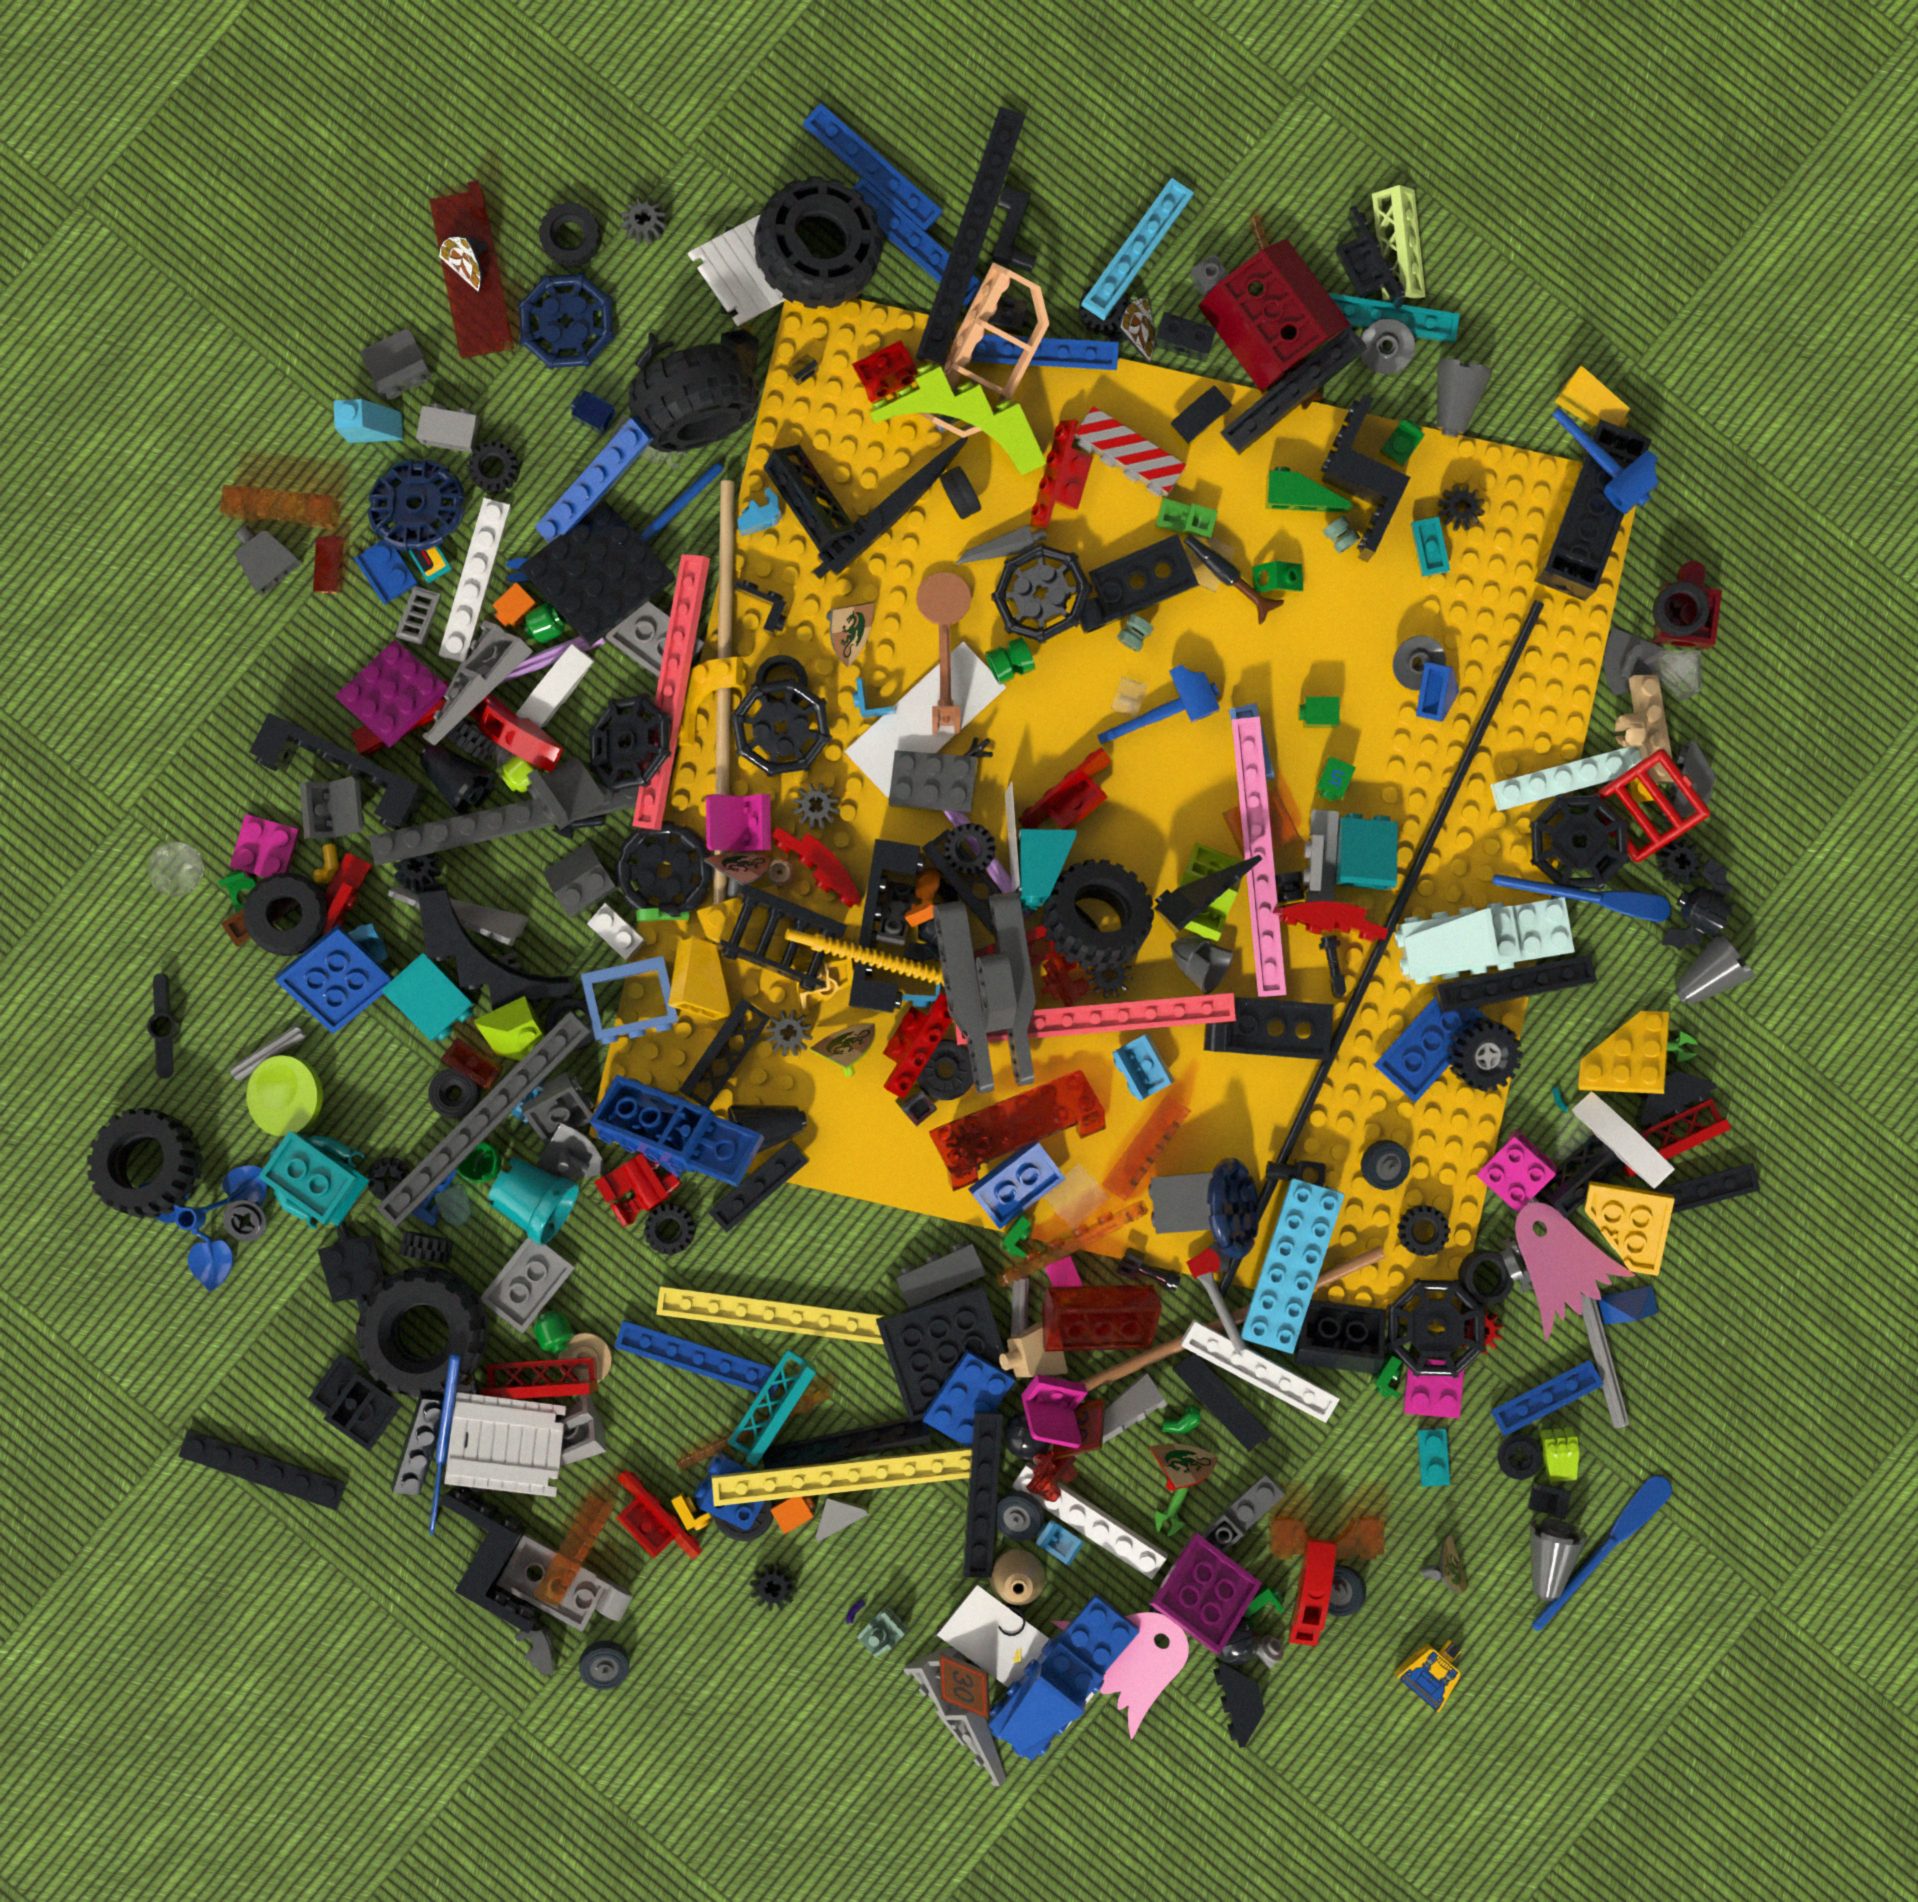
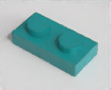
(1430, 547)
(1433, 1457)

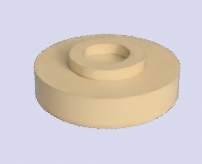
(588, 1345)

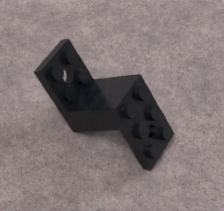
(1364, 478)
(491, 1558)

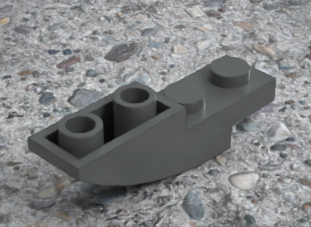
(1243, 1512)

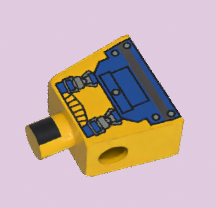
(1431, 1673)

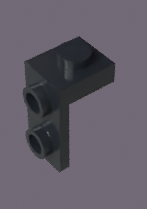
(776, 619)

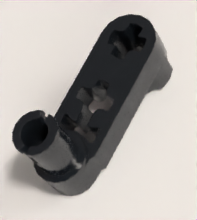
(1016, 202)

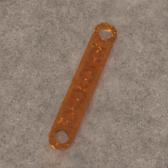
(1081, 1237)

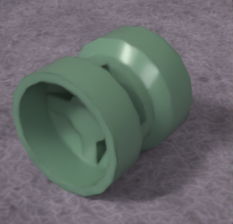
(1339, 528)
(1135, 633)

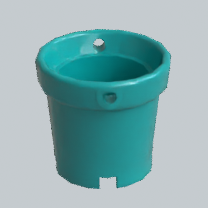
(533, 1199)

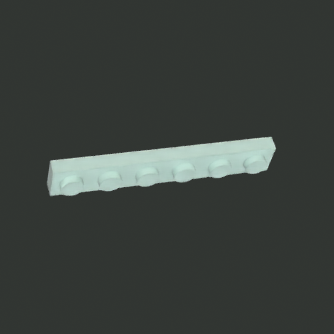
(1564, 778)

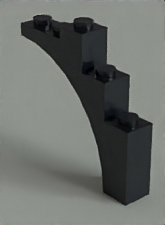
(447, 937)

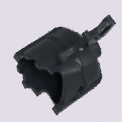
(1702, 908)
(926, 931)

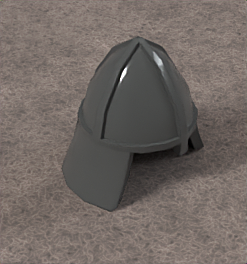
(1201, 961)

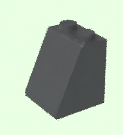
(1180, 1202)

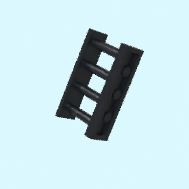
(777, 909)

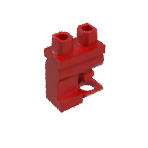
(643, 1179)

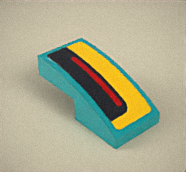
(430, 562)

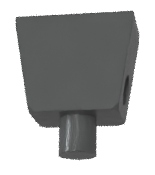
(264, 559)

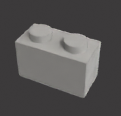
(448, 428)

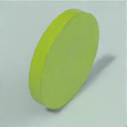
(284, 1095)

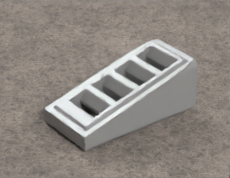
(421, 638)

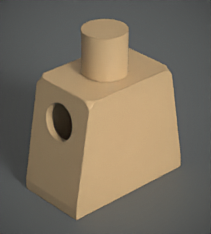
(1028, 1356)

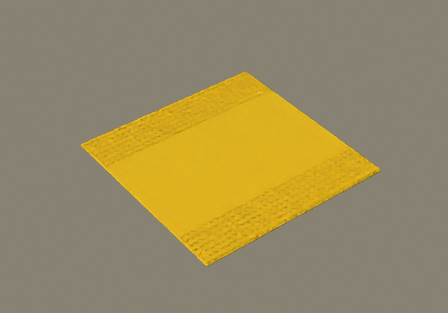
(1161, 784)

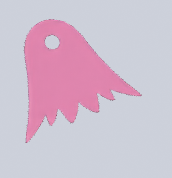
(1561, 1263)
(1143, 1667)

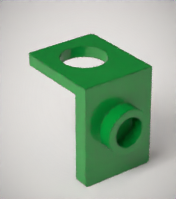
(1282, 576)
(235, 882)

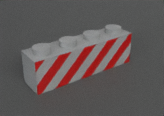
(1129, 452)

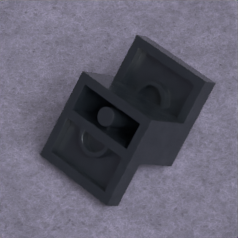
(355, 1402)

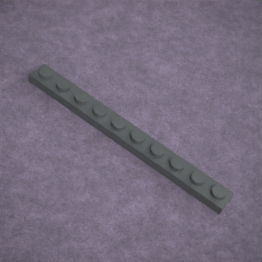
(481, 827)
(484, 1119)

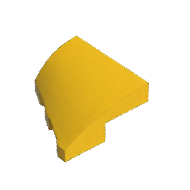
(834, 971)

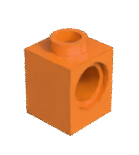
(513, 606)
(793, 1512)

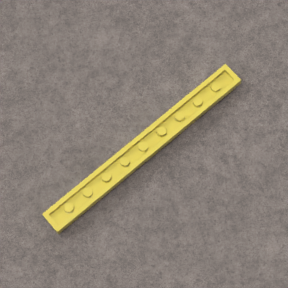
(769, 1314)
(840, 1476)

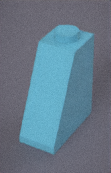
(366, 421)

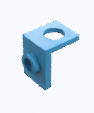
(860, 701)
(922, 1000)

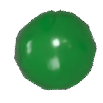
(481, 1164)

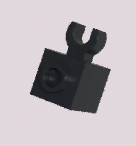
(1011, 315)

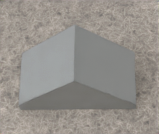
(837, 1515)

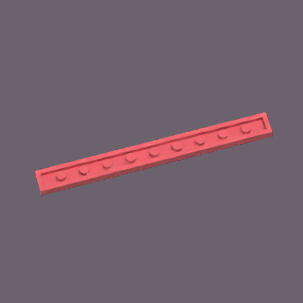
(673, 681)
(1123, 1016)

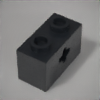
(1185, 337)

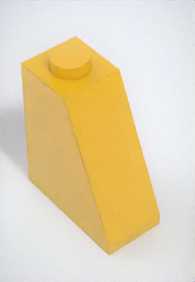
(1592, 400)
(699, 980)

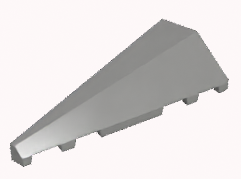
(489, 664)
(487, 921)
(1131, 1405)
(582, 1433)
(963, 1724)

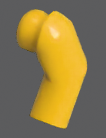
(330, 867)

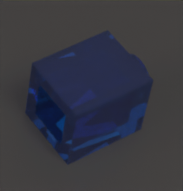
(592, 412)

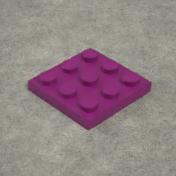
(392, 693)
(1205, 1593)

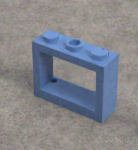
(618, 972)

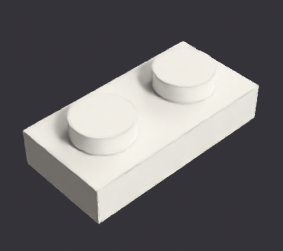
(616, 931)

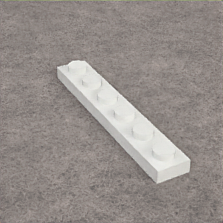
(475, 580)
(1260, 1371)
(1098, 1526)

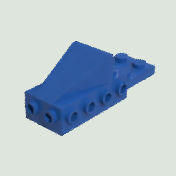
(674, 1131)
(1061, 1679)

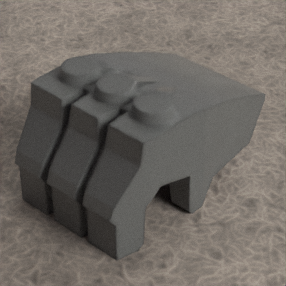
(543, 1650)

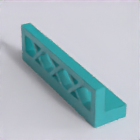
(782, 1410)

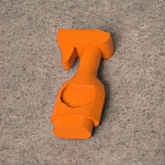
(926, 888)

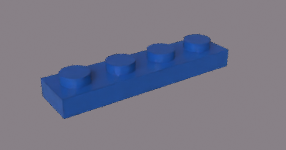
(1546, 1398)

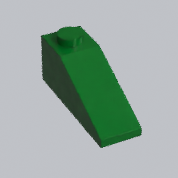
(1296, 492)

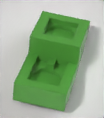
(1186, 519)

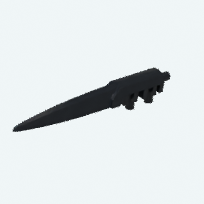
(884, 516)

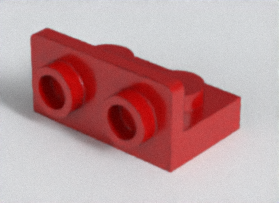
(885, 371)

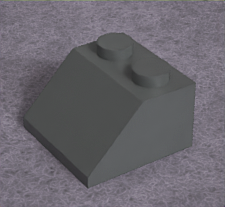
(580, 881)

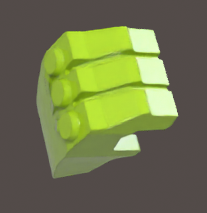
(1560, 1454)

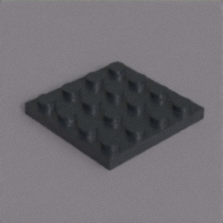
(597, 573)
(932, 1338)

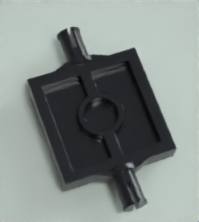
(351, 1266)

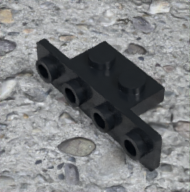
(1365, 263)

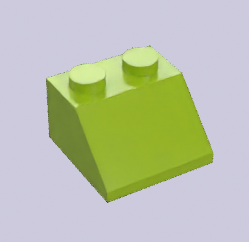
(512, 1029)

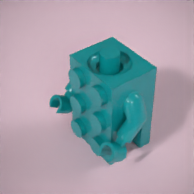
(313, 1179)

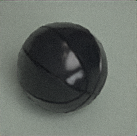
(1019, 1439)
(1242, 1644)

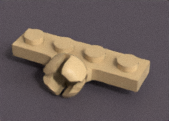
(1647, 724)

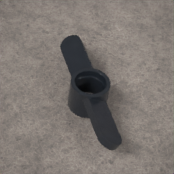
(163, 1044)

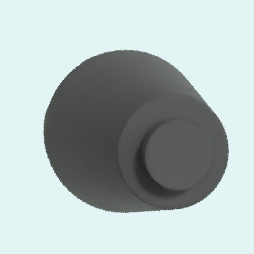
(1459, 394)
(1713, 972)
(1553, 1556)

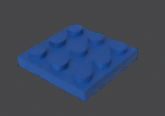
(334, 979)

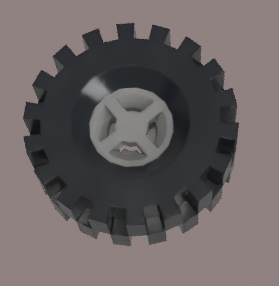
(1496, 1060)

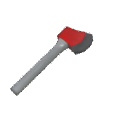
(1203, 1267)

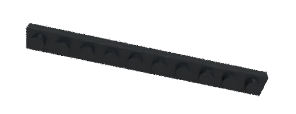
(970, 237)

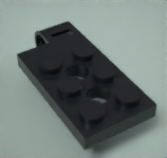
(1119, 600)
(1251, 1035)

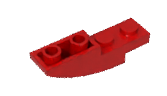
(516, 734)
(829, 872)
(1326, 916)
(1314, 1592)

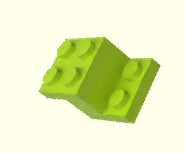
(1201, 863)

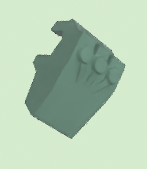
(882, 1631)

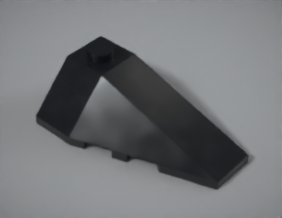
(1191, 899)

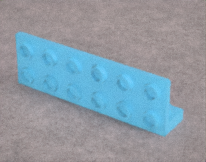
(1292, 1265)

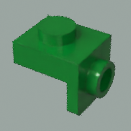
(1264, 1596)

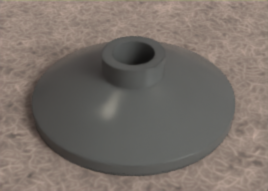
(1388, 360)
(1426, 649)

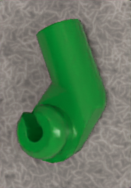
(1185, 1423)

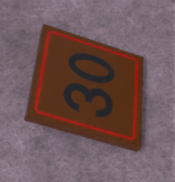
(1090, 1421)
(964, 1685)

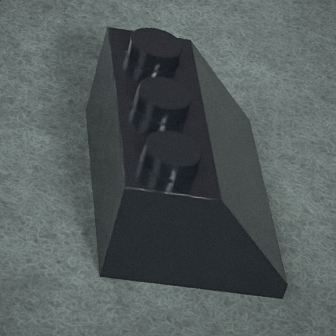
(1342, 1337)

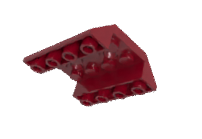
(1254, 324)

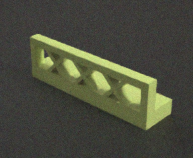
(1405, 237)

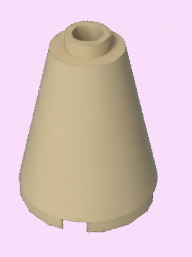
(1013, 1568)

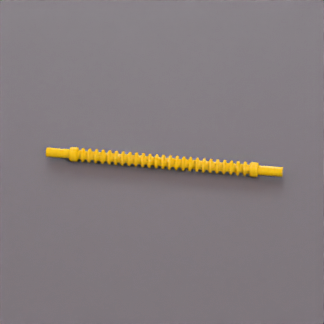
(819, 942)

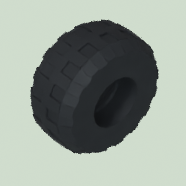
(259, 910)

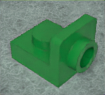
(1403, 442)
(1018, 1230)
(1388, 1372)

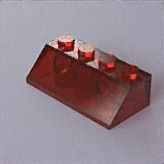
(1099, 1317)

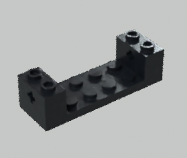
(1590, 519)
(280, 740)
(892, 859)

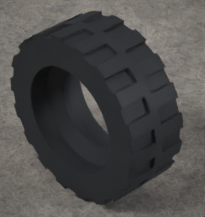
(570, 213)

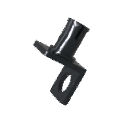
(1295, 1170)

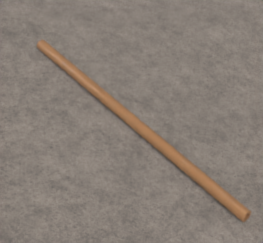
(1174, 1346)

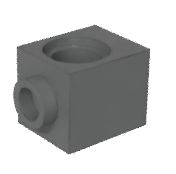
(1207, 275)

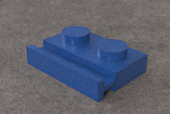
(386, 571)

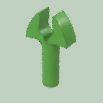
(654, 914)
(1673, 1046)
(1172, 1512)

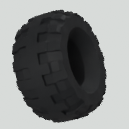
(810, 278)
(694, 397)
(380, 1335)

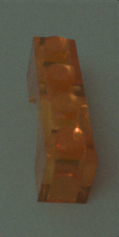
(296, 507)
(1361, 1537)

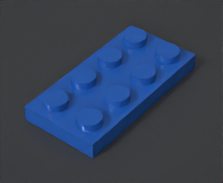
(1421, 1049)

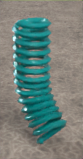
(1558, 1100)

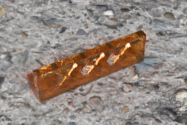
(1145, 1147)
(573, 1552)

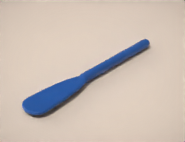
(681, 501)
(1630, 903)
(444, 1431)
(1636, 1513)

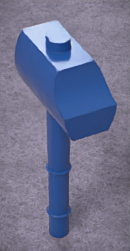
(1628, 485)
(1195, 697)

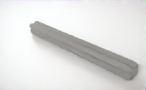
(1604, 1362)

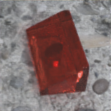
(328, 564)
(472, 1063)

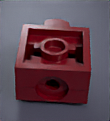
(1682, 610)

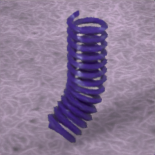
(850, 1619)

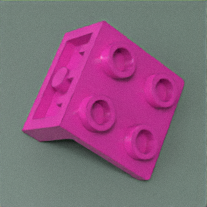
(1517, 1171)

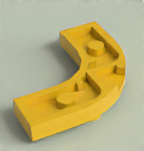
(701, 681)

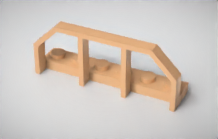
(972, 331)

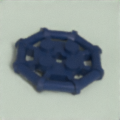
(555, 309)

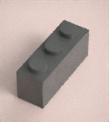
(940, 1274)

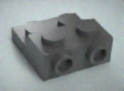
(558, 1104)

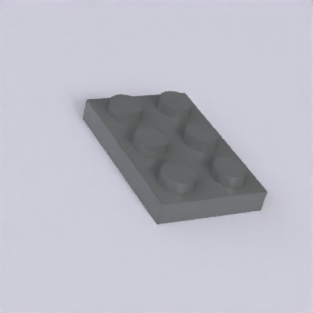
(933, 781)

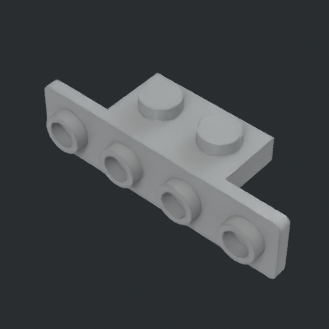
(1321, 856)

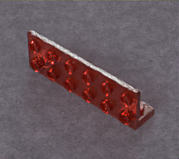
(481, 316)
(1016, 1124)

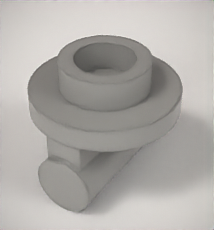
(1270, 1650)

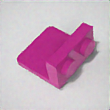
(738, 823)
(1051, 1408)

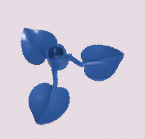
(214, 1260)

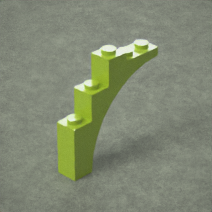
(969, 404)

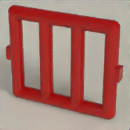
(1639, 771)

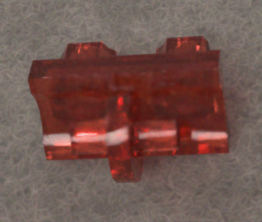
(1060, 983)
(1049, 1474)

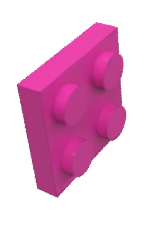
(264, 847)
(1433, 1394)

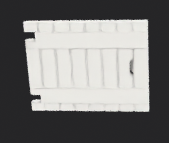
(734, 274)
(507, 1446)

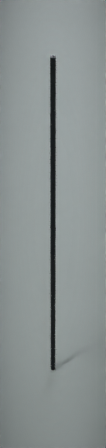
(1392, 920)

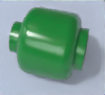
(544, 623)
(553, 1332)

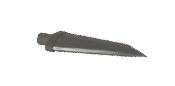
(1008, 544)

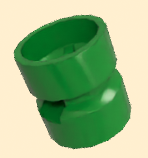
(1010, 660)

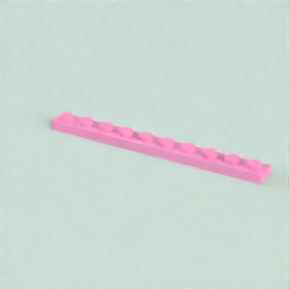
(1258, 841)

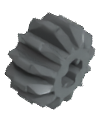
(638, 213)
(826, 805)
(784, 1024)

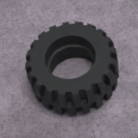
(1115, 888)
(114, 1148)

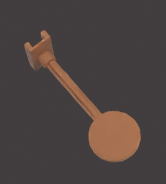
(944, 601)

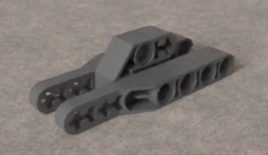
(1003, 984)

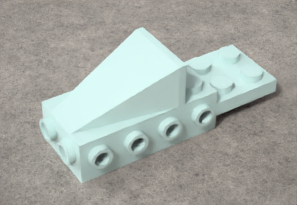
(1482, 939)

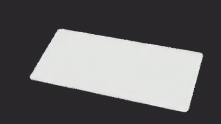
(1012, 842)

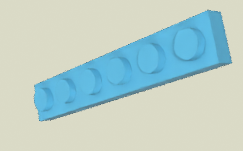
(1137, 249)

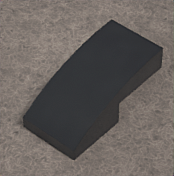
(1201, 414)

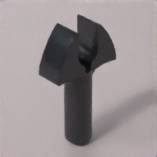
(582, 823)

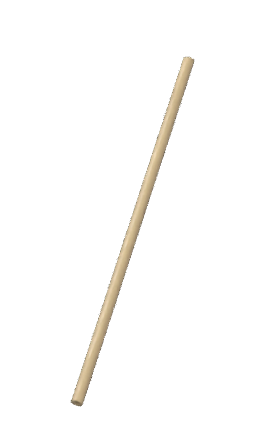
(724, 651)

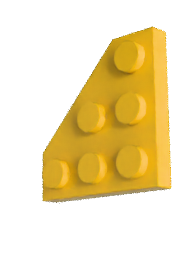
(721, 918)
(1630, 1057)
(1631, 1222)

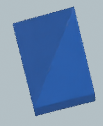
(1436, 691)
(1628, 1305)

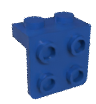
(739, 1514)

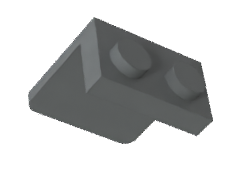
(396, 364)
(565, 792)
(331, 808)

